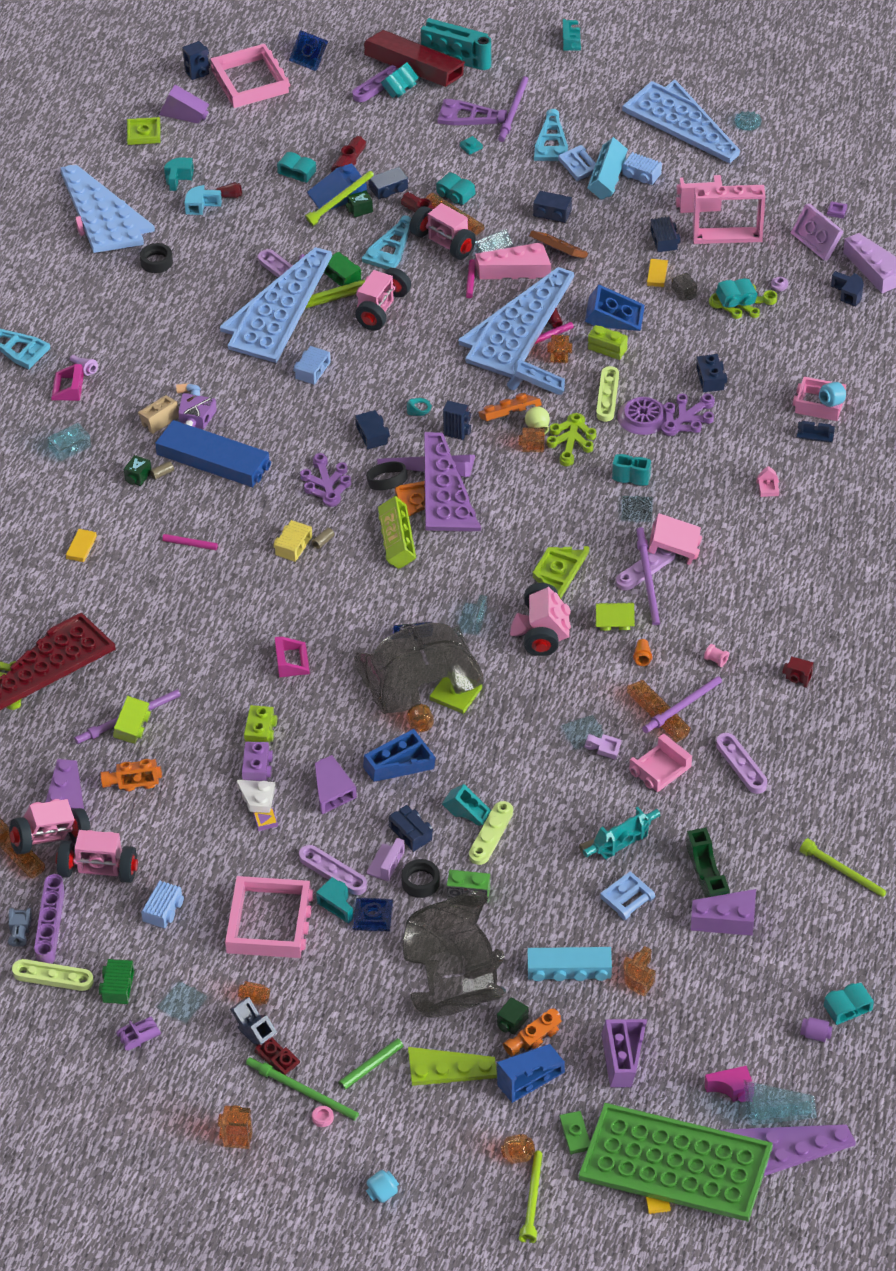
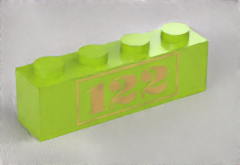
(396, 532)

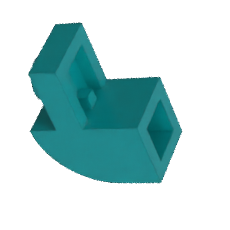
(178, 169)

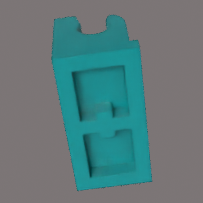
(571, 36)

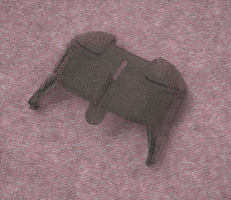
(399, 668)
(451, 943)

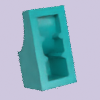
(466, 804)
(333, 898)

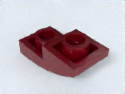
(281, 1059)

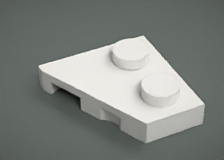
(257, 794)

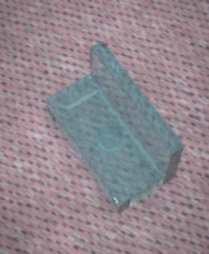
(494, 242)
(473, 616)

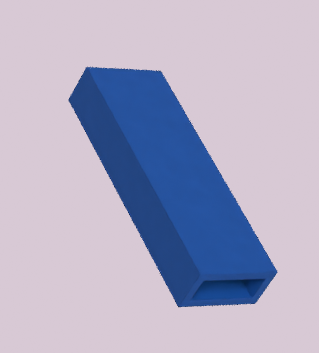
(213, 453)

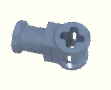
(19, 925)

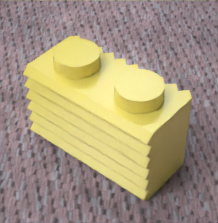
(293, 540)

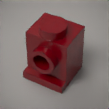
(798, 670)

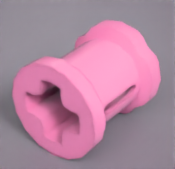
(716, 655)

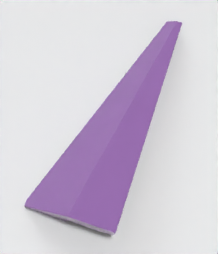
(463, 463)

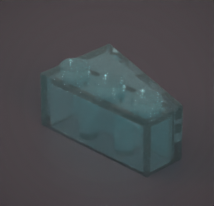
(777, 1104)

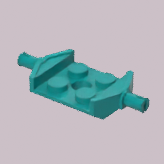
(620, 836)

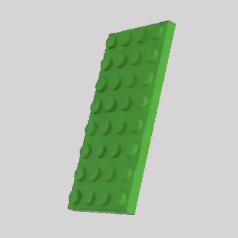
(676, 1161)

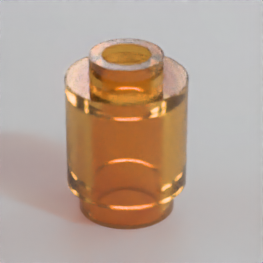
(257, 992)

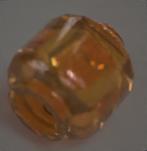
(420, 718)
(518, 1148)

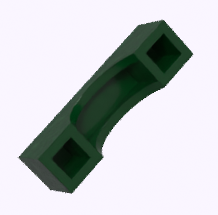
(702, 857)

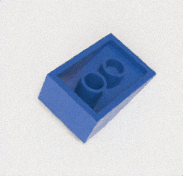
(335, 184)
(613, 310)

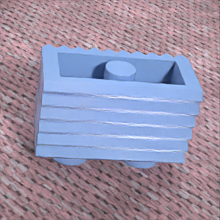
(641, 168)
(312, 365)
(162, 904)

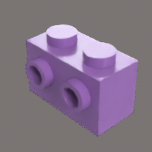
(256, 761)

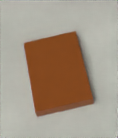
(558, 244)

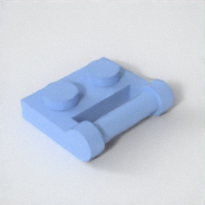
(575, 164)
(624, 890)

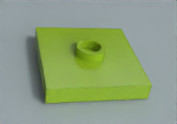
(143, 131)
(446, 696)

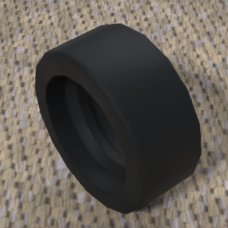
(156, 266)
(420, 891)

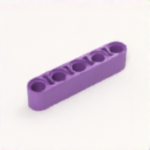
(49, 919)

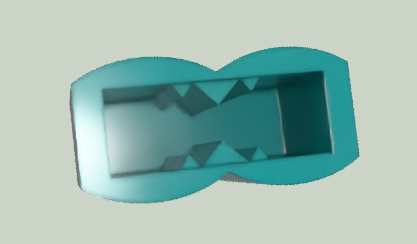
(399, 80)
(296, 167)
(455, 188)
(736, 292)
(630, 469)
(848, 1003)

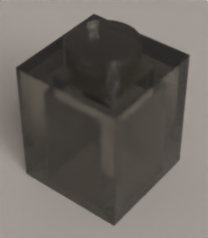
(684, 287)

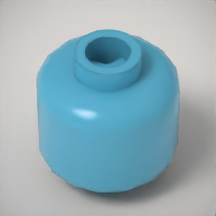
(832, 394)
(382, 1186)

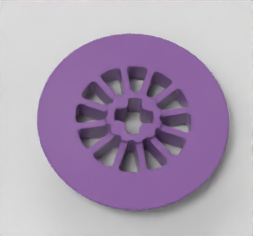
(629, 415)

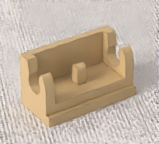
(159, 414)

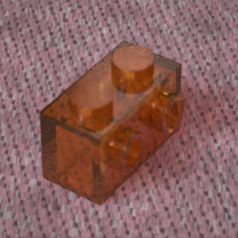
(235, 1127)

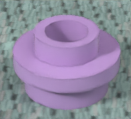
(779, 284)

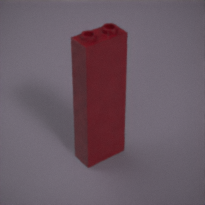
(423, 60)

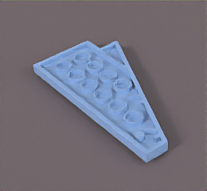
(680, 116)
(104, 216)
(270, 318)
(516, 326)

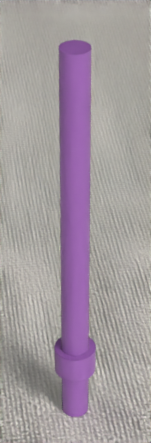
(505, 127)
(642, 545)
(659, 720)
(95, 732)

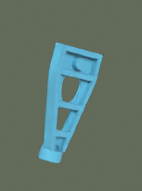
(550, 153)
(383, 259)
(30, 354)

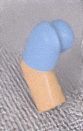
(184, 388)

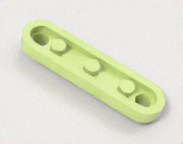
(607, 394)
(491, 833)
(52, 975)

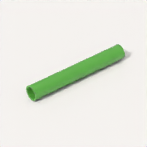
(371, 1063)

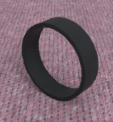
(389, 483)

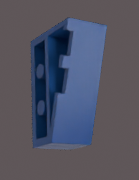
(399, 758)
(528, 1071)

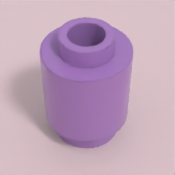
(816, 1029)

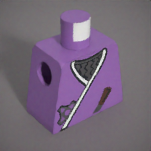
(196, 410)

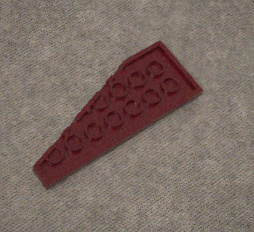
(59, 653)

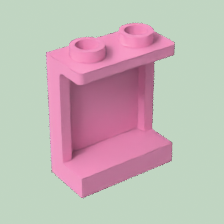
(686, 196)
(675, 537)
(661, 764)

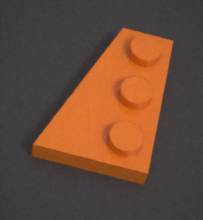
(517, 404)
(413, 496)

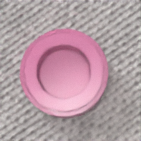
(322, 1116)

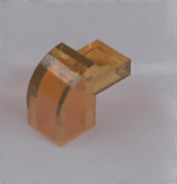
(637, 974)

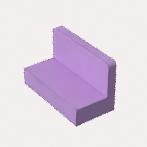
(386, 860)

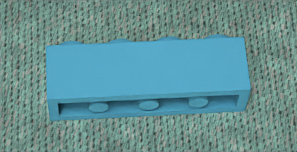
(607, 169)
(570, 963)

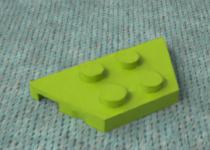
(559, 567)

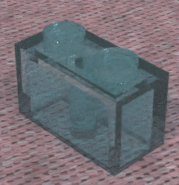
(69, 442)

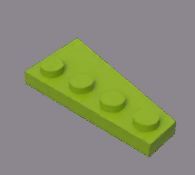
(439, 1066)

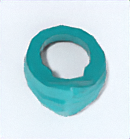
(414, 411)

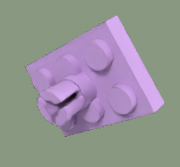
(817, 232)

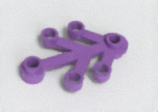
(673, 426)
(329, 497)

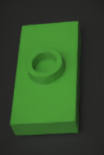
(575, 1132)

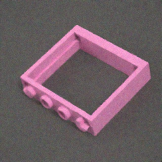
(242, 57)
(734, 234)
(269, 947)

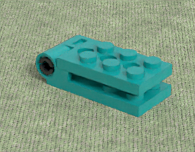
(458, 42)

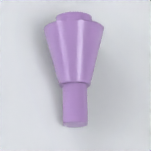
(89, 365)

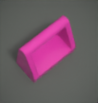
(72, 393)
(286, 669)

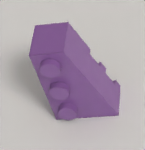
(66, 784)
(725, 913)
(622, 1049)

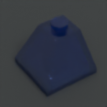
(308, 50)

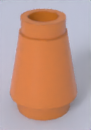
(642, 653)

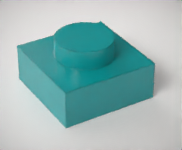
(471, 145)

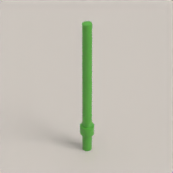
(267, 1070)

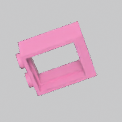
(813, 386)

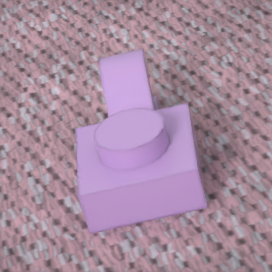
(606, 746)

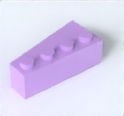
(872, 261)

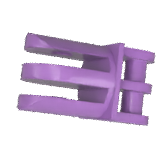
(137, 1033)

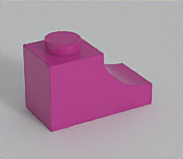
(729, 1082)

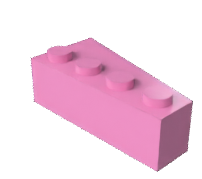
(514, 262)

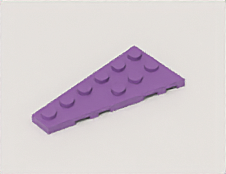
(445, 494)
(799, 1143)

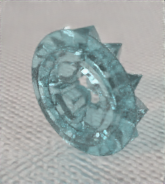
(750, 124)

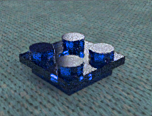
(377, 922)

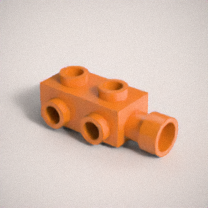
(133, 775)
(534, 1033)

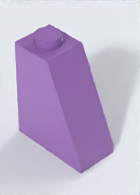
(184, 106)
(333, 784)

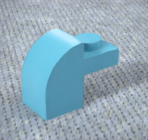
(199, 197)

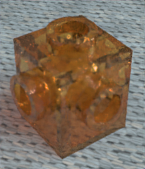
(559, 344)

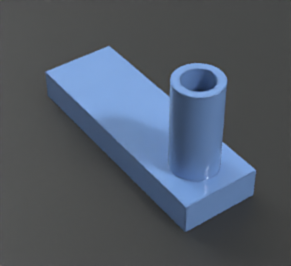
(536, 376)

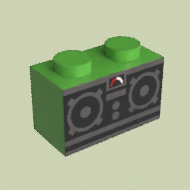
(464, 881)

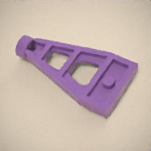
(450, 109)

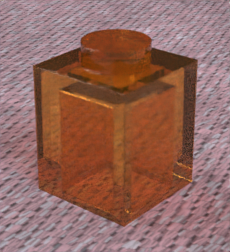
(532, 440)

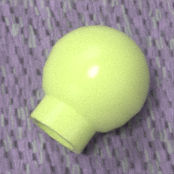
(537, 418)

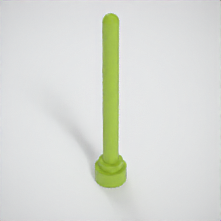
(313, 217)
(809, 848)
(528, 1230)

